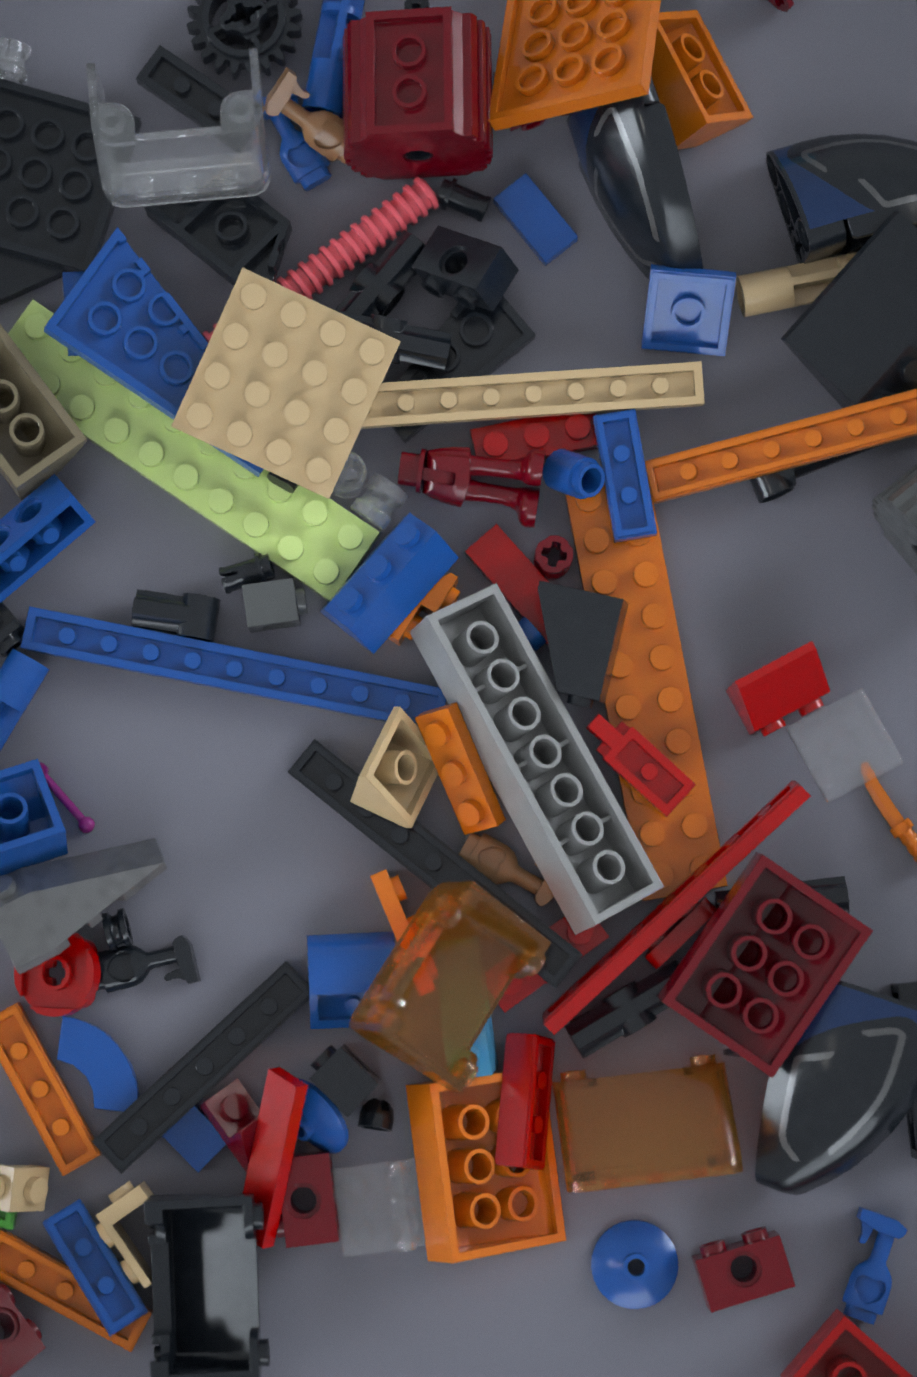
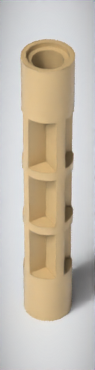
(786, 285)

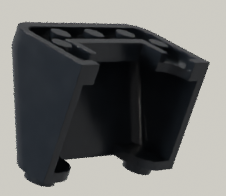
(206, 1285)

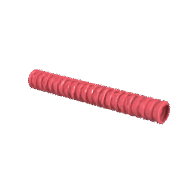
(359, 241)

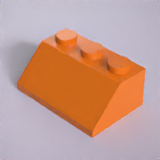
(694, 81)

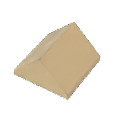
(396, 772)

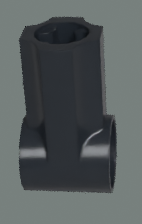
(185, 615)

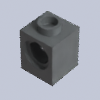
(273, 605)

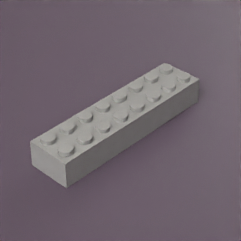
(536, 758)

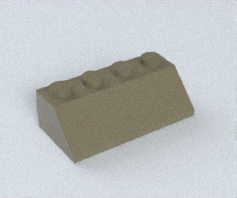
(34, 426)

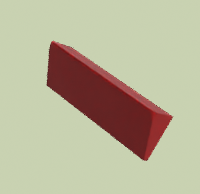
(525, 1101)

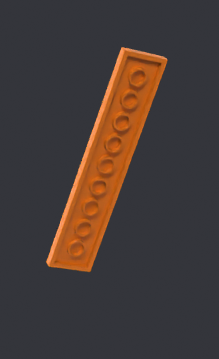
(649, 688)

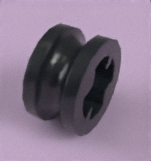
(117, 929)

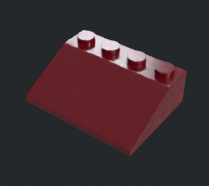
(764, 964)

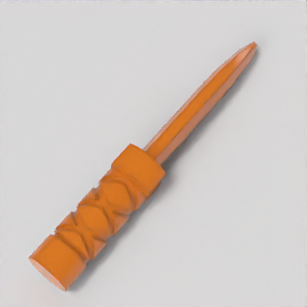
(899, 826)

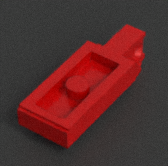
(641, 764)

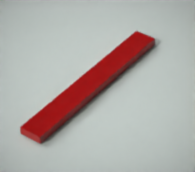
(674, 906)

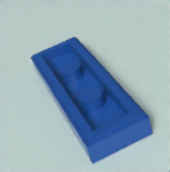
(625, 475)
(95, 1267)

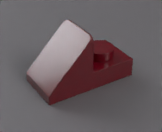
(234, 1118)

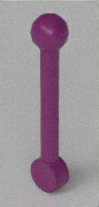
(85, 824)

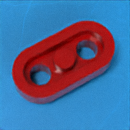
(672, 940)

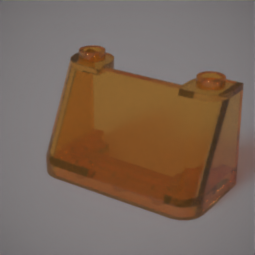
(447, 981)
(646, 1126)

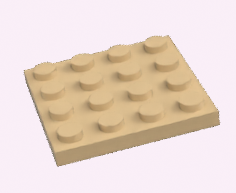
(285, 383)

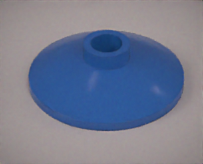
(322, 1122)
(630, 1241)

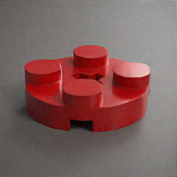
(74, 991)

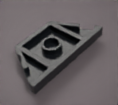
(228, 233)

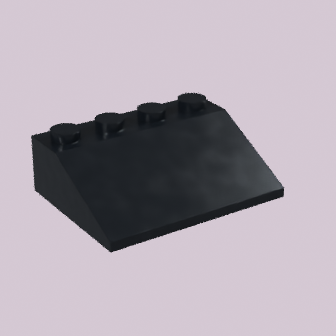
(864, 323)

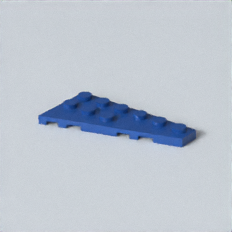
(132, 330)

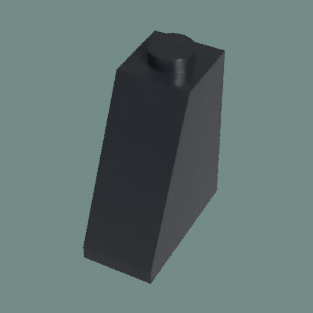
(582, 640)

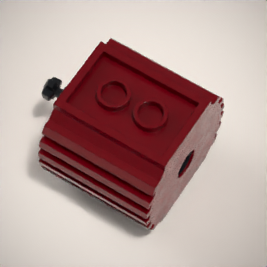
(417, 93)

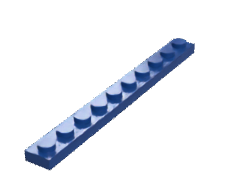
(225, 666)

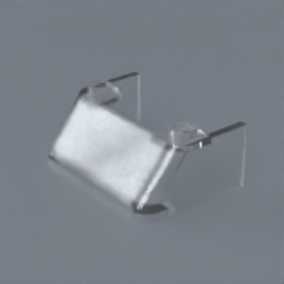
(182, 162)

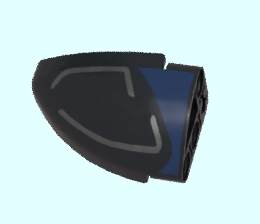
(638, 180)
(842, 190)
(838, 1090)

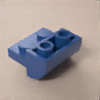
(341, 973)

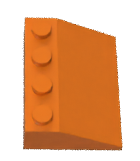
(466, 1198)

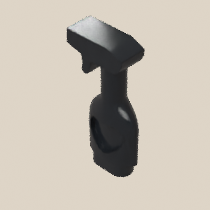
(131, 964)

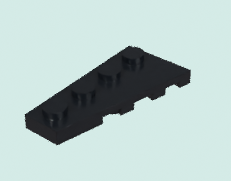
(477, 348)

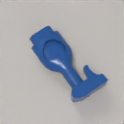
(299, 159)
(871, 1279)

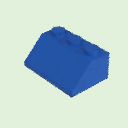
(390, 582)
(28, 819)

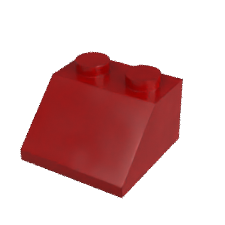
(780, 689)

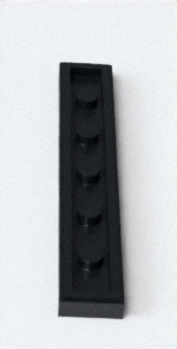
(203, 1067)

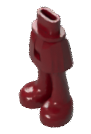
(448, 472)

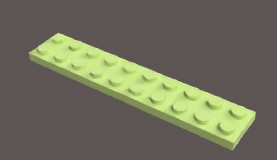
(298, 530)

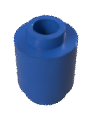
(573, 474)

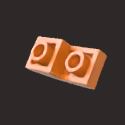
(438, 597)

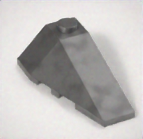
(58, 897)

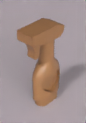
(320, 128)
(501, 866)

